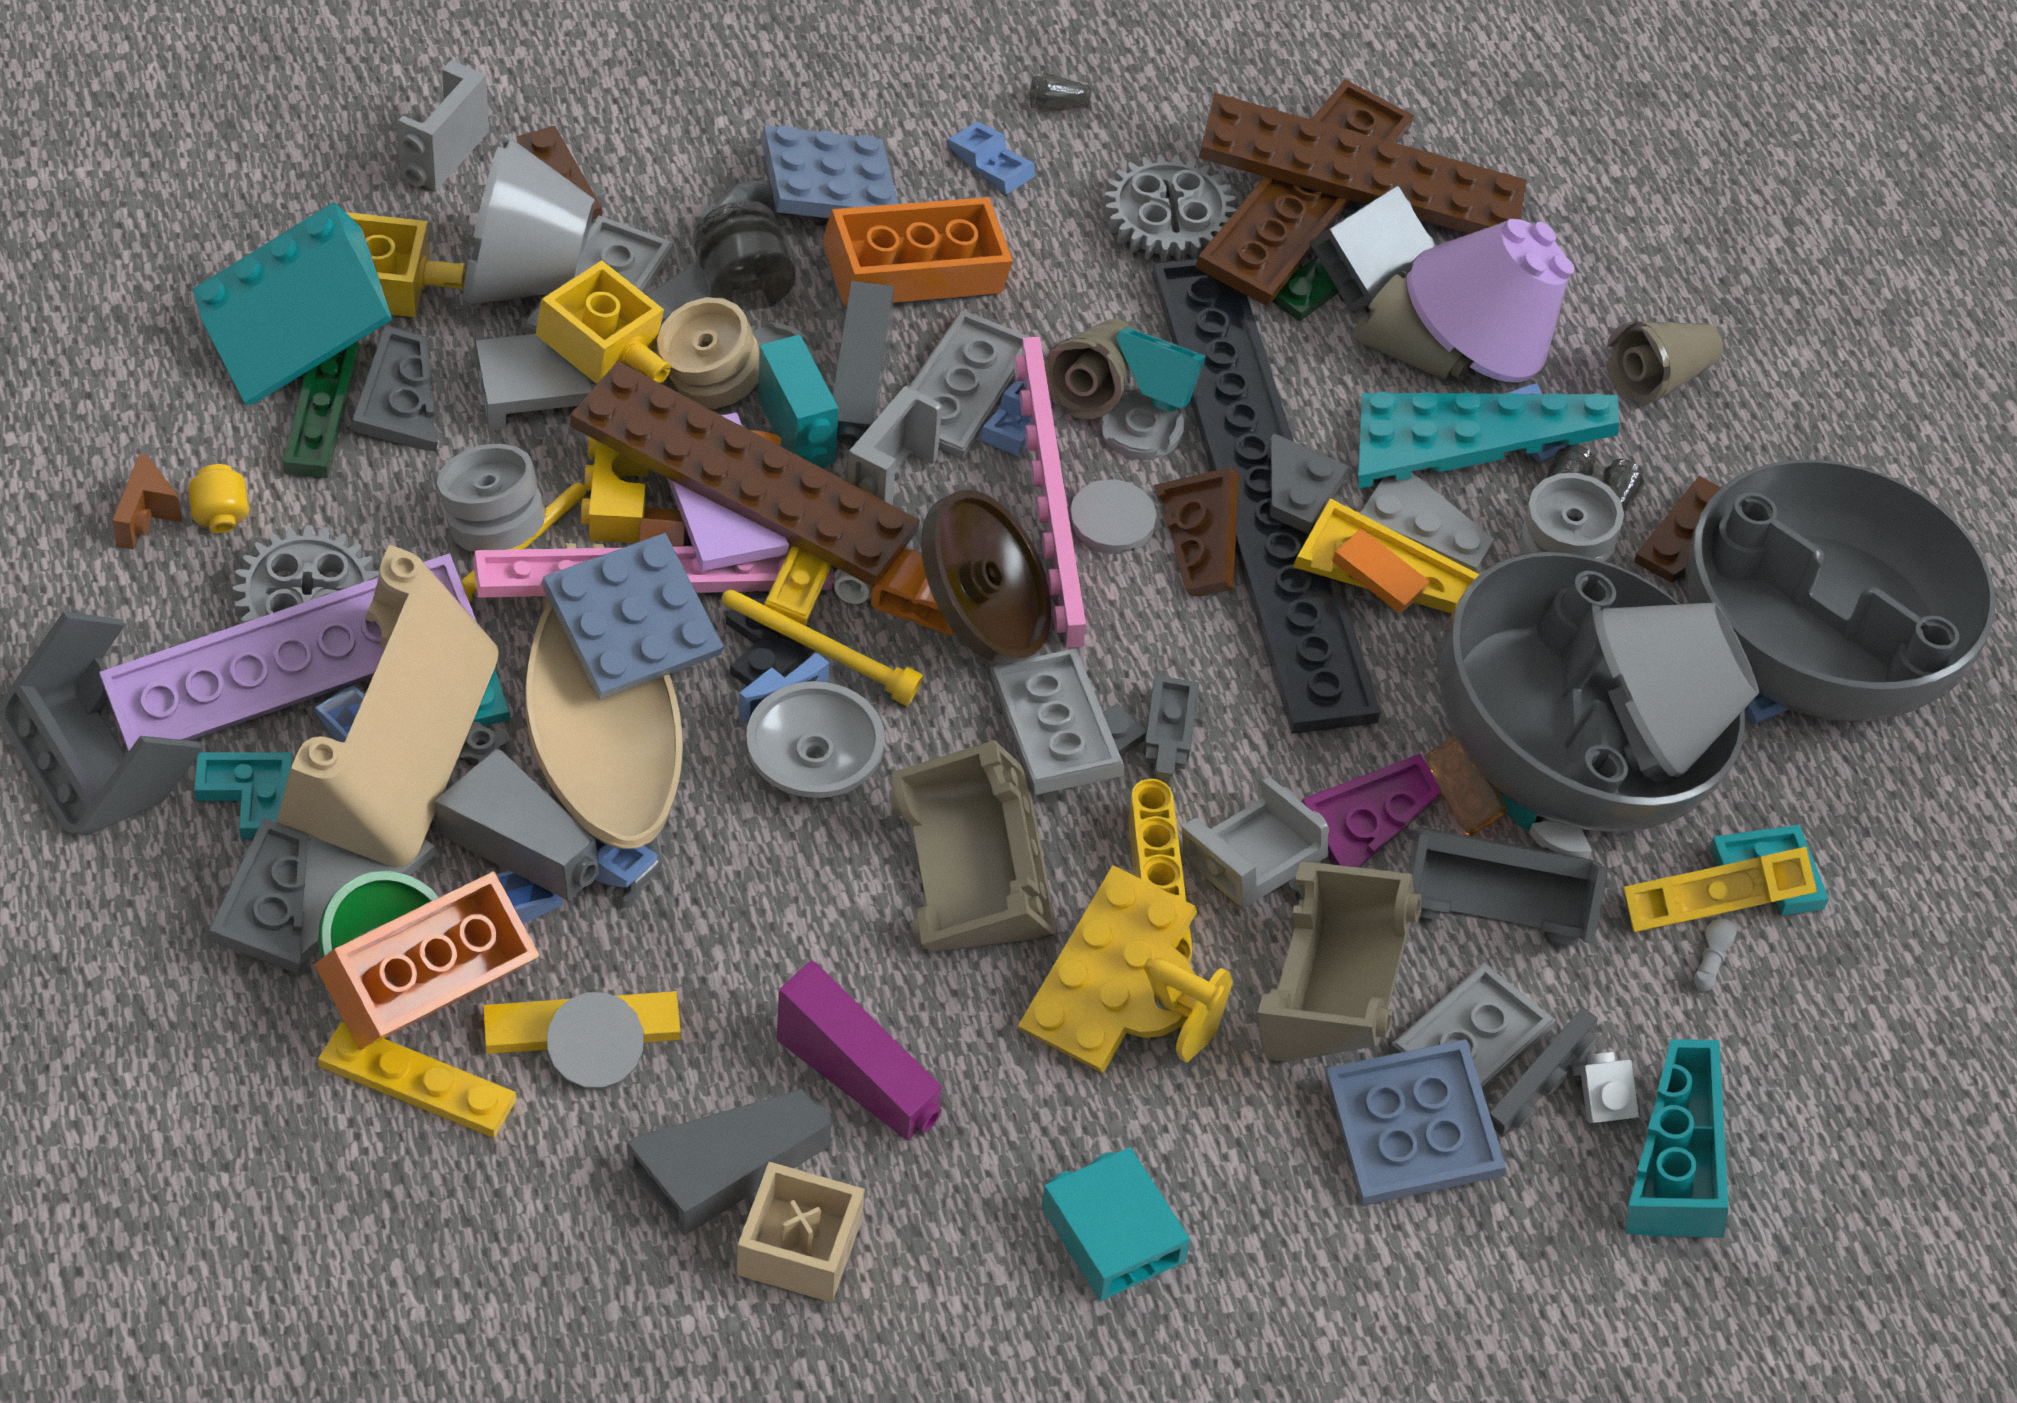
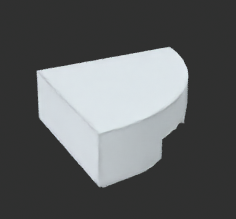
(1561, 838)

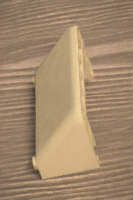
(409, 730)

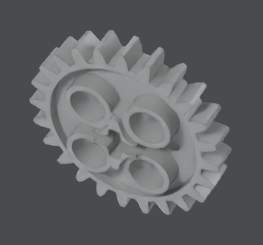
(1142, 214)
(307, 559)

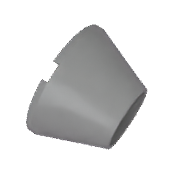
(526, 229)
(1680, 675)

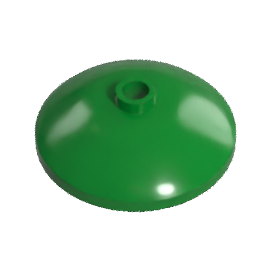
(368, 904)

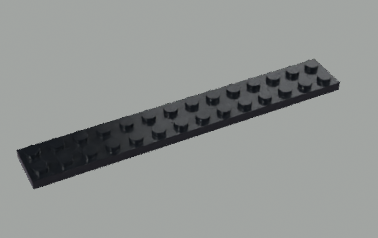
(1237, 412)

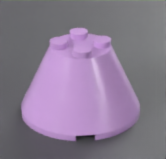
(1494, 296)

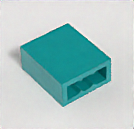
(797, 400)
(1115, 1223)

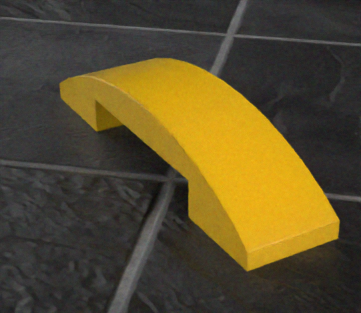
(1719, 889)

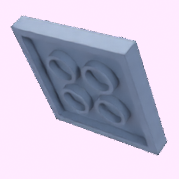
(825, 171)
(632, 616)
(1415, 1122)

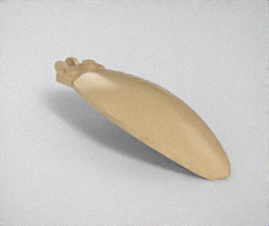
(604, 758)

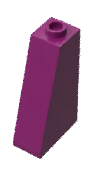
(854, 1052)

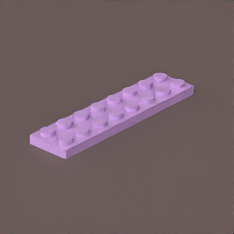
(255, 665)

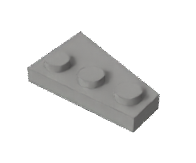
(1428, 519)

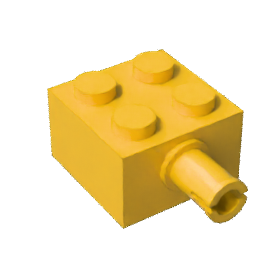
(403, 263)
(601, 322)

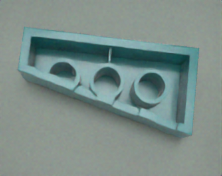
(1683, 1161)

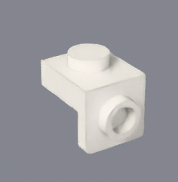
(1607, 1088)

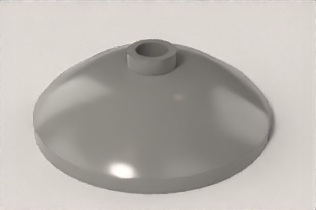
(819, 721)

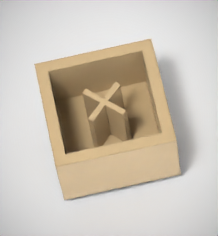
(800, 1232)

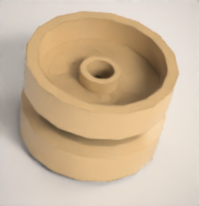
(710, 352)

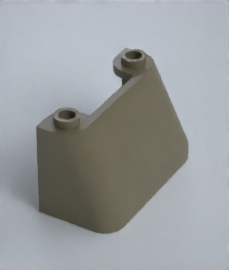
(975, 850)
(1339, 962)

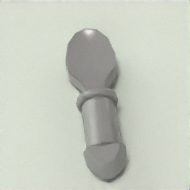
(1719, 937)

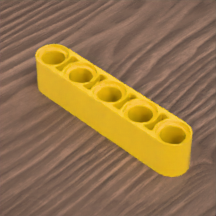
(1154, 824)

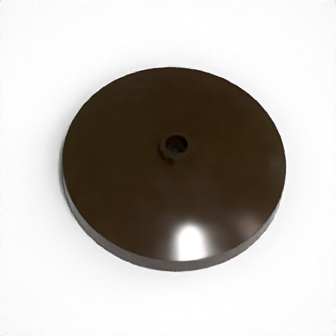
(986, 577)

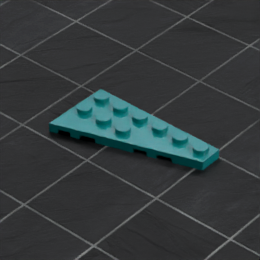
(1471, 429)

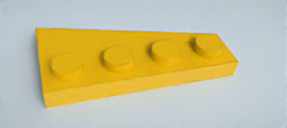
(1340, 523)

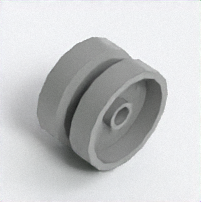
(491, 497)
(1572, 517)

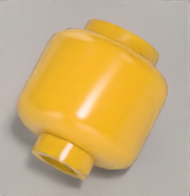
(218, 498)

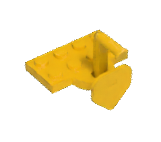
(1116, 972)

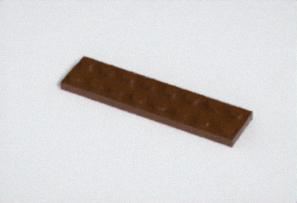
(1357, 165)
(1277, 220)
(745, 473)

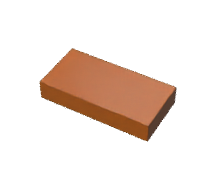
(1380, 571)

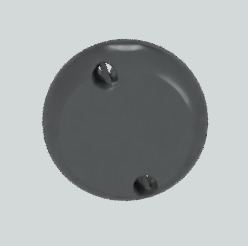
(1842, 588)
(1534, 702)

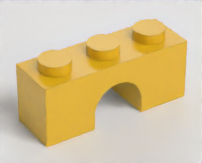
(614, 504)

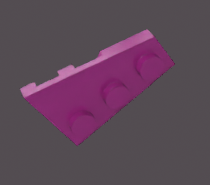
(1373, 809)

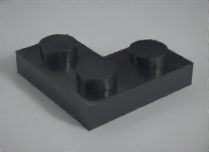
(769, 648)

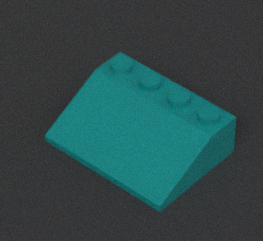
(293, 303)

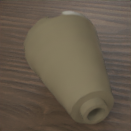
(1400, 333)
(1660, 357)
(1088, 371)

